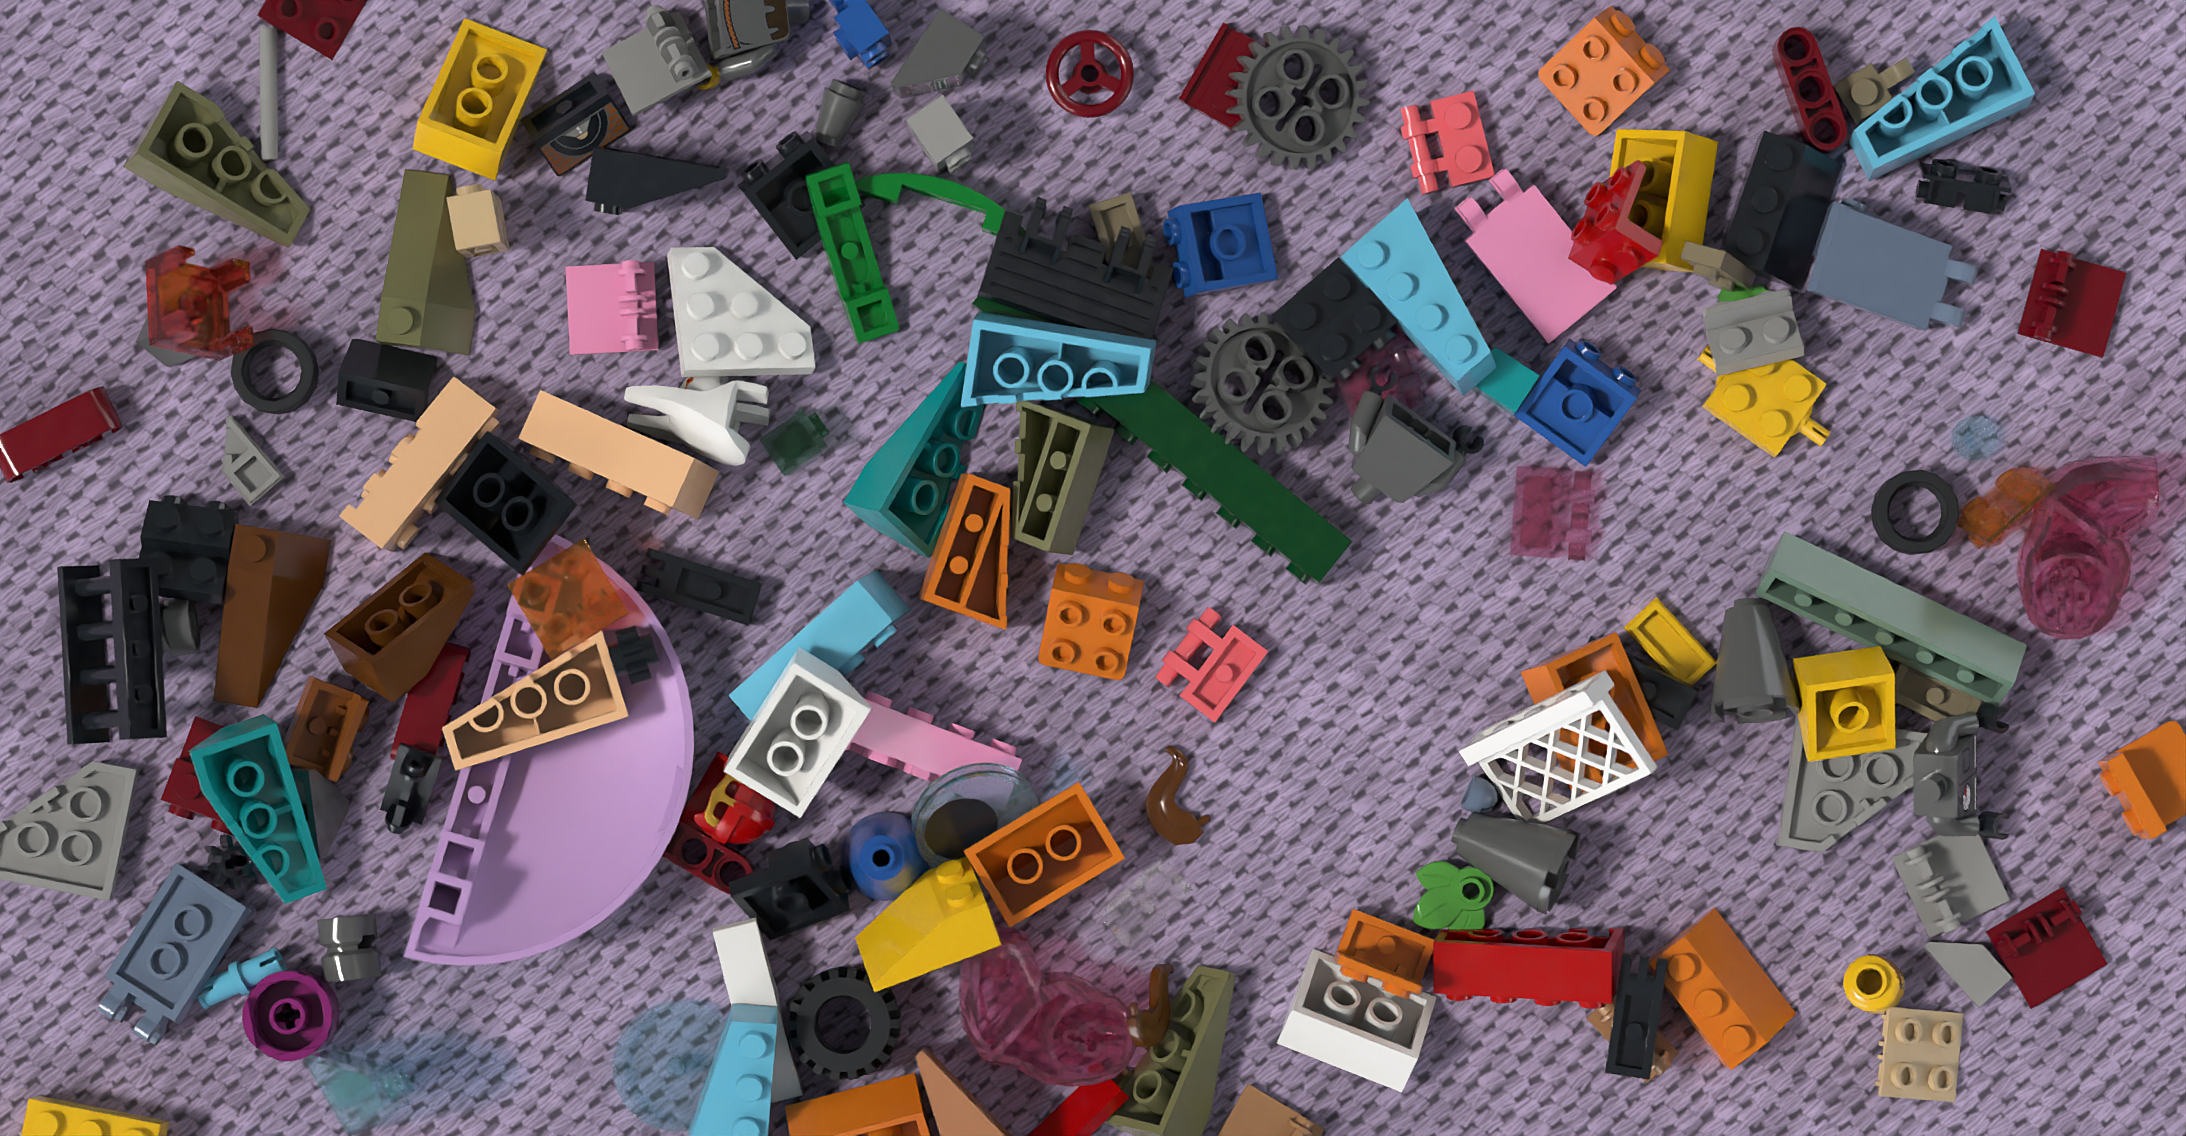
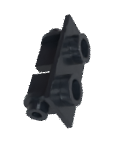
(1980, 187)
(409, 787)

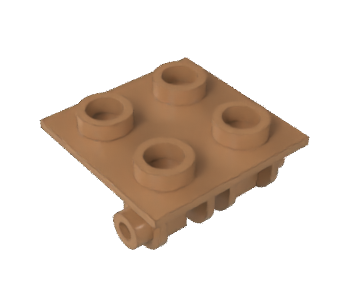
(1264, 1116)

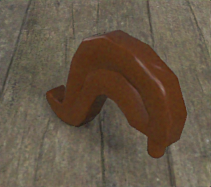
(1162, 811)
(1150, 1026)

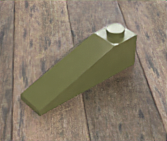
(206, 162)
(426, 279)
(1177, 1078)

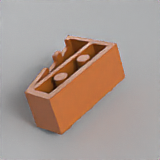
(971, 554)

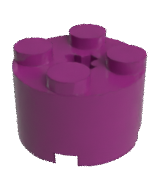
(277, 1036)

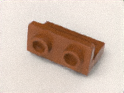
(325, 728)

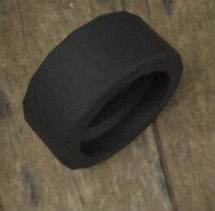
(303, 390)
(1945, 497)

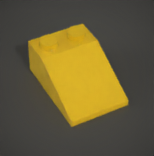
(478, 99)
(928, 926)

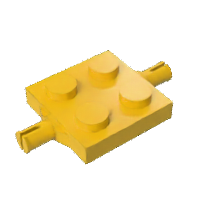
(1767, 402)

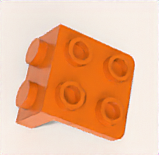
(1603, 70)
(1090, 621)
(2149, 779)
(1383, 952)

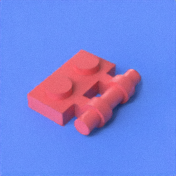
(1460, 138)
(1221, 674)

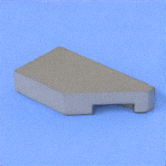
(247, 464)
(1970, 968)

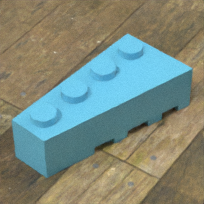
(1947, 102)
(1413, 284)
(1048, 361)
(836, 636)
(741, 1075)

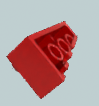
(1528, 966)

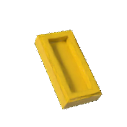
(1669, 643)

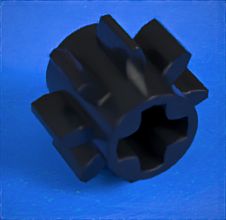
(633, 655)
(217, 859)

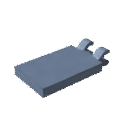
(1887, 270)
(172, 952)

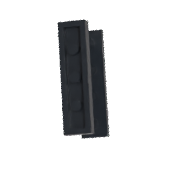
(136, 651)

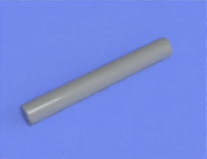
(268, 94)

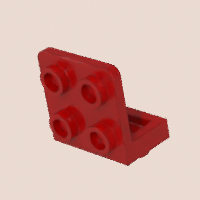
(1604, 237)

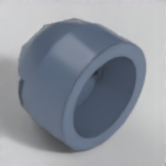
(1479, 796)

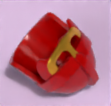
(728, 807)

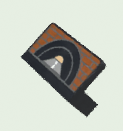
(575, 124)

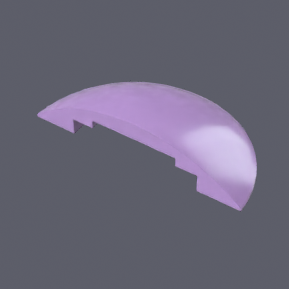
(562, 828)

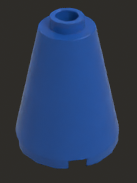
(886, 832)

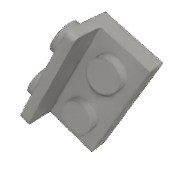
(1752, 332)

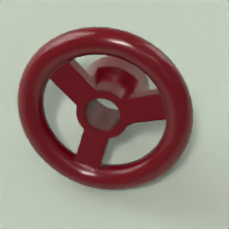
(1062, 93)

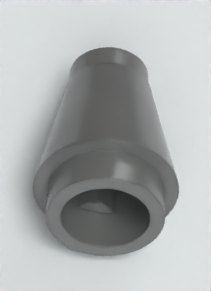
(838, 111)

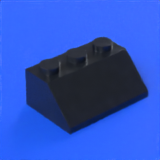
(1780, 208)

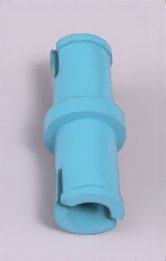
(241, 977)

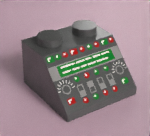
(941, 58)

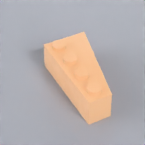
(618, 454)
(422, 466)
(550, 703)

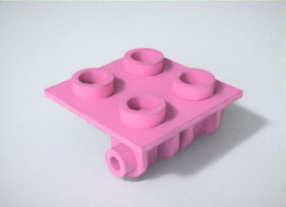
(612, 308)

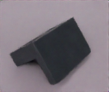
(385, 380)

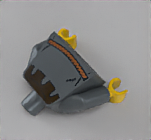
(748, 34)

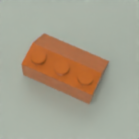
(1580, 664)
(1044, 854)
(1722, 989)
(875, 1109)

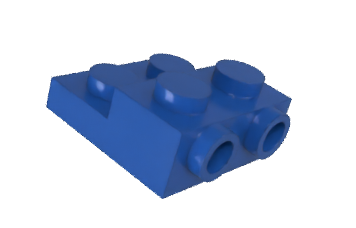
(860, 32)
(1220, 245)
(1579, 400)

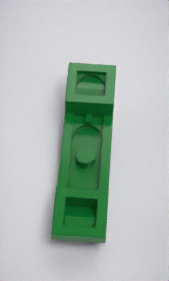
(891, 185)
(850, 253)

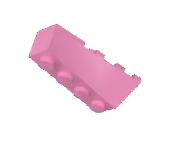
(918, 746)

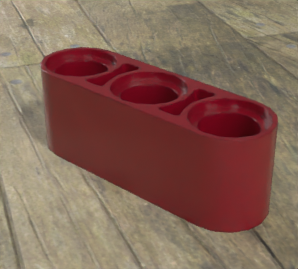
(1811, 69)
(56, 431)
(431, 700)
(717, 856)

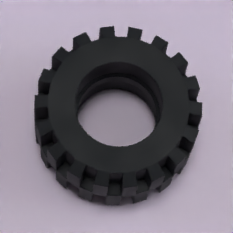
(816, 1051)

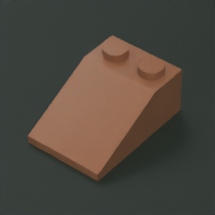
(952, 1104)

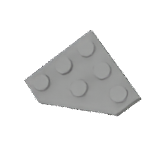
(1840, 793)
(72, 833)

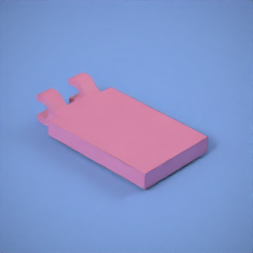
(1527, 255)

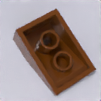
(401, 627)

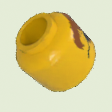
(1873, 983)

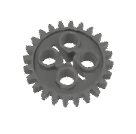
(1328, 121)
(1227, 361)

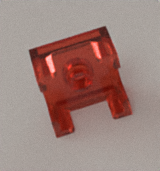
(192, 304)

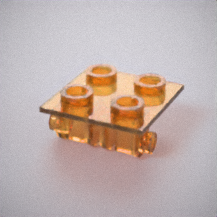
(2012, 497)
(567, 599)

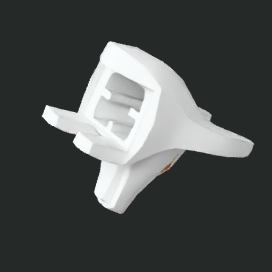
(702, 415)

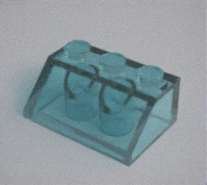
(360, 1088)

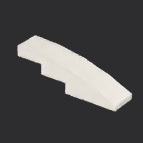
(752, 983)

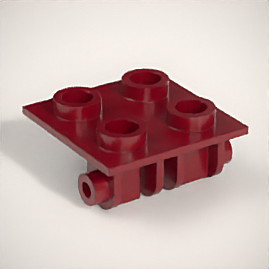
(314, 22)
(2071, 303)
(2046, 947)

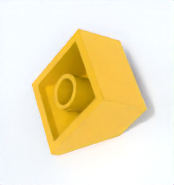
(1845, 703)

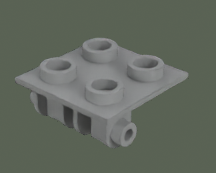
(656, 61)
(1950, 881)

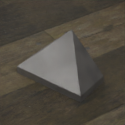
(323, 807)

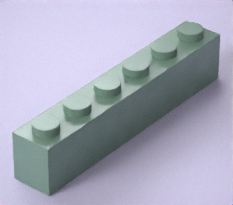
(1891, 616)

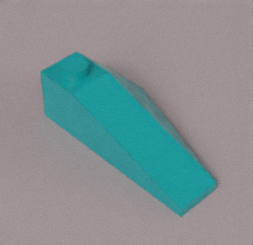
(911, 475)
(255, 795)

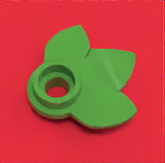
(1446, 901)

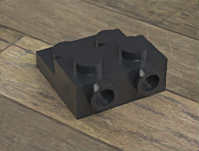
(781, 190)
(1336, 322)
(189, 547)
(794, 889)

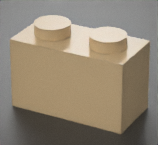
(477, 221)

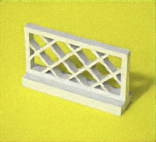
(1548, 717)

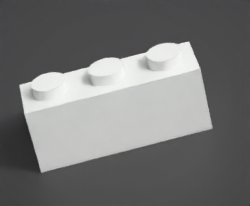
(798, 733)
(1356, 1023)

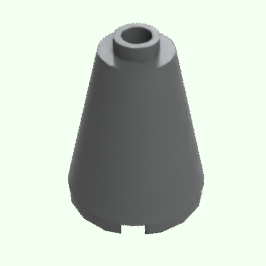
(1752, 668)
(1519, 855)

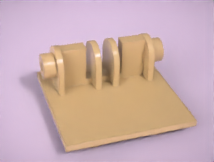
(1920, 1054)

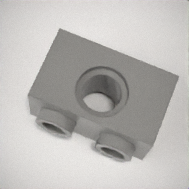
(942, 135)

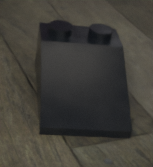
(635, 178)
(506, 502)

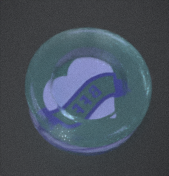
(1973, 438)

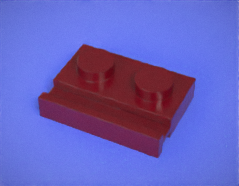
(1211, 78)

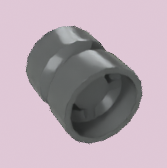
(179, 627)
(349, 948)

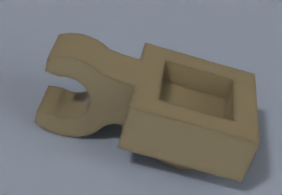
(1868, 91)

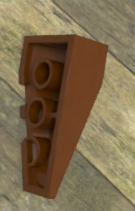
(267, 597)

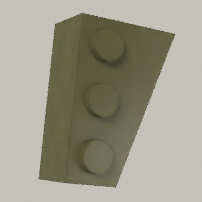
(1056, 475)

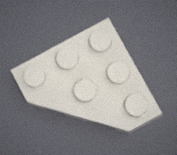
(731, 322)

